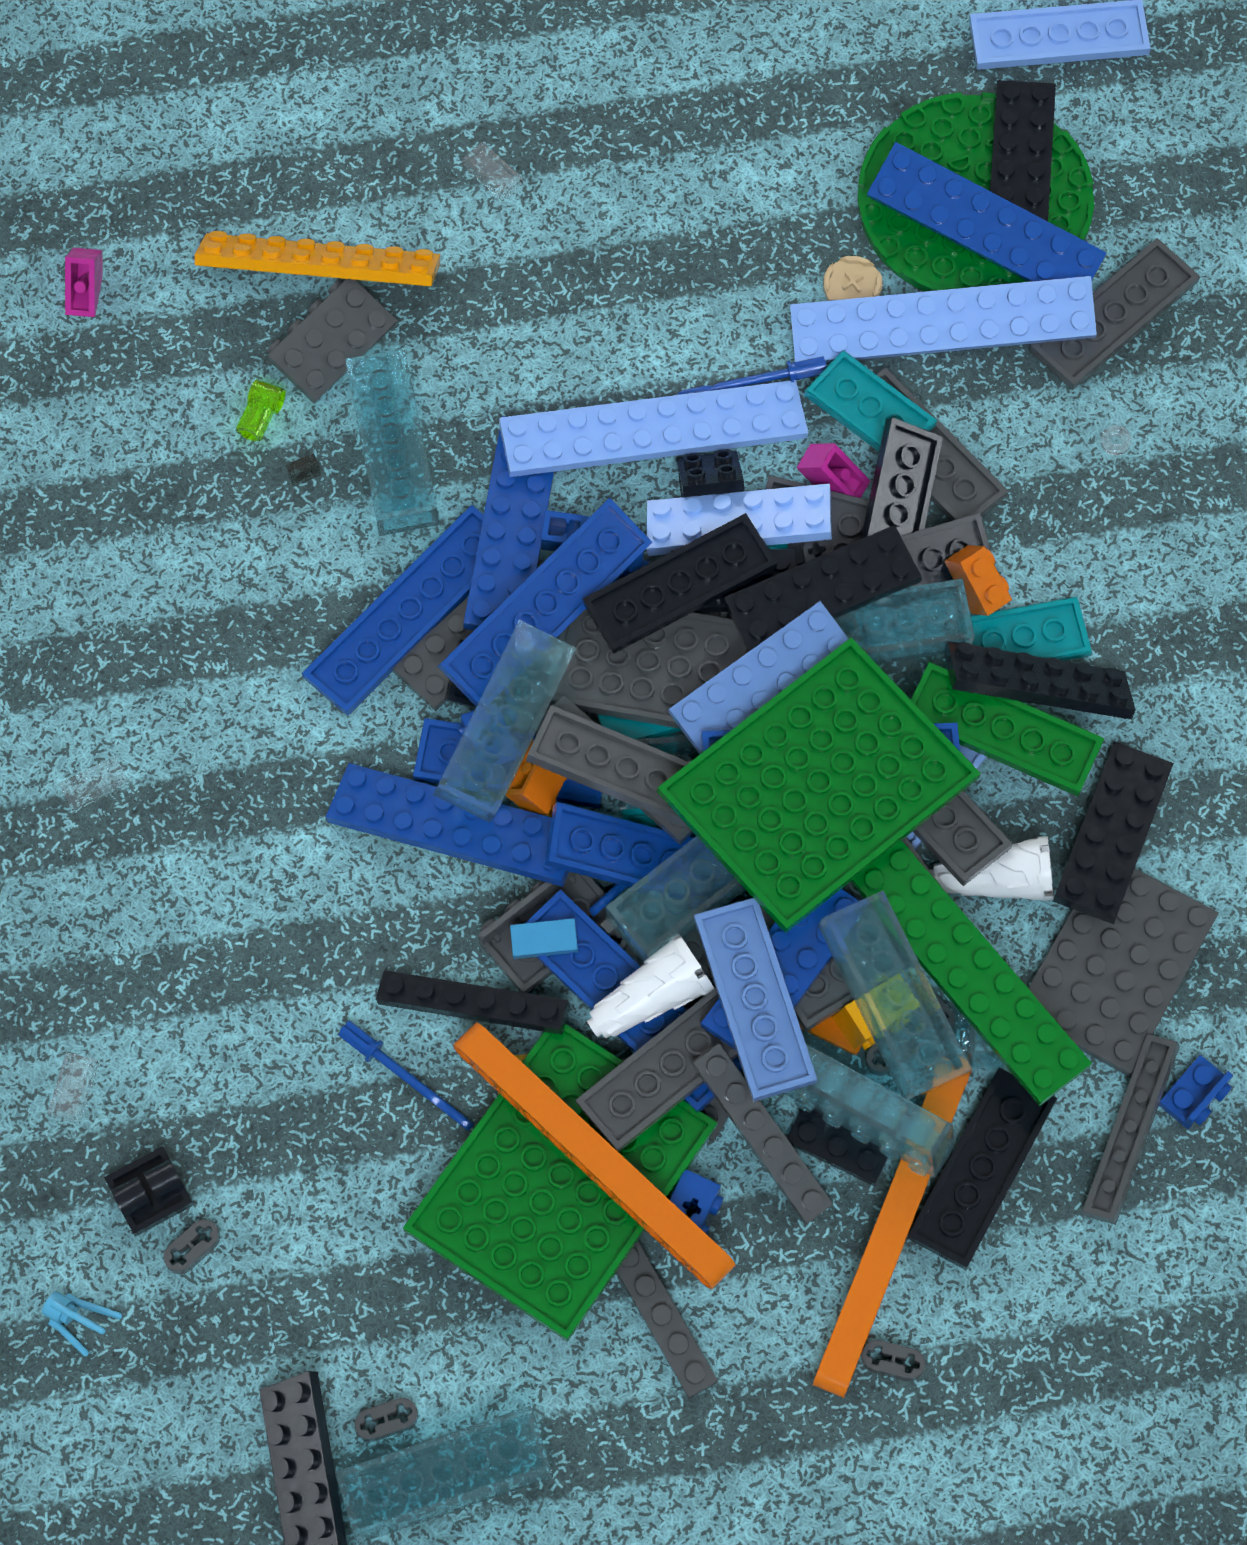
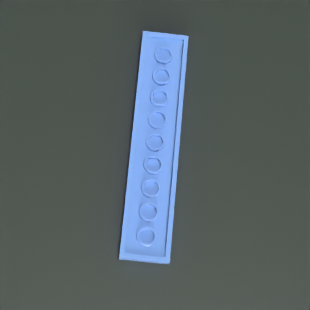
(945, 320)
(652, 428)

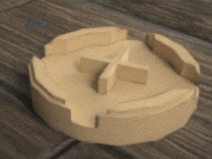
(852, 279)

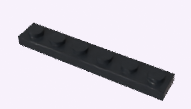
(473, 1002)

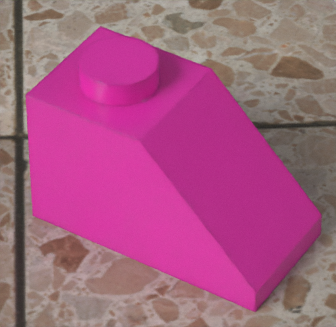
(83, 281)
(830, 465)

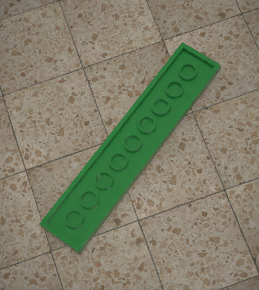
(975, 976)

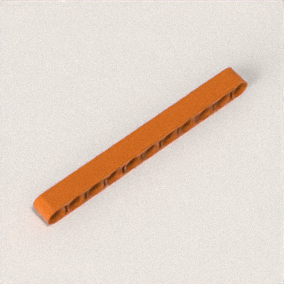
(594, 1156)
(880, 1257)

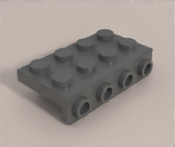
(334, 330)
(496, 934)

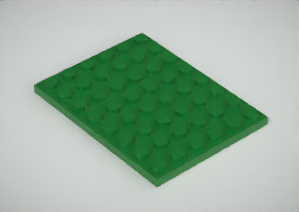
(818, 784)
(531, 1218)

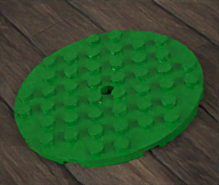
(959, 136)

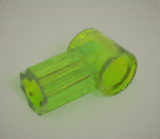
(262, 403)

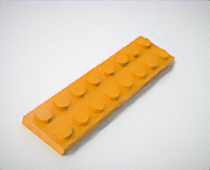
(318, 259)

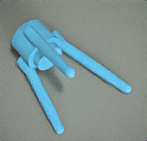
(63, 1310)

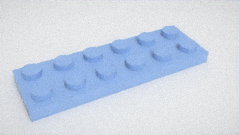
(1059, 34)
(777, 514)

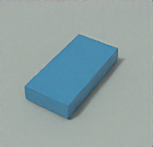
(544, 938)

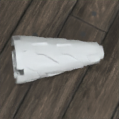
(1016, 874)
(664, 982)

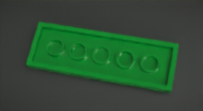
(1011, 732)

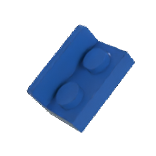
(1195, 1091)

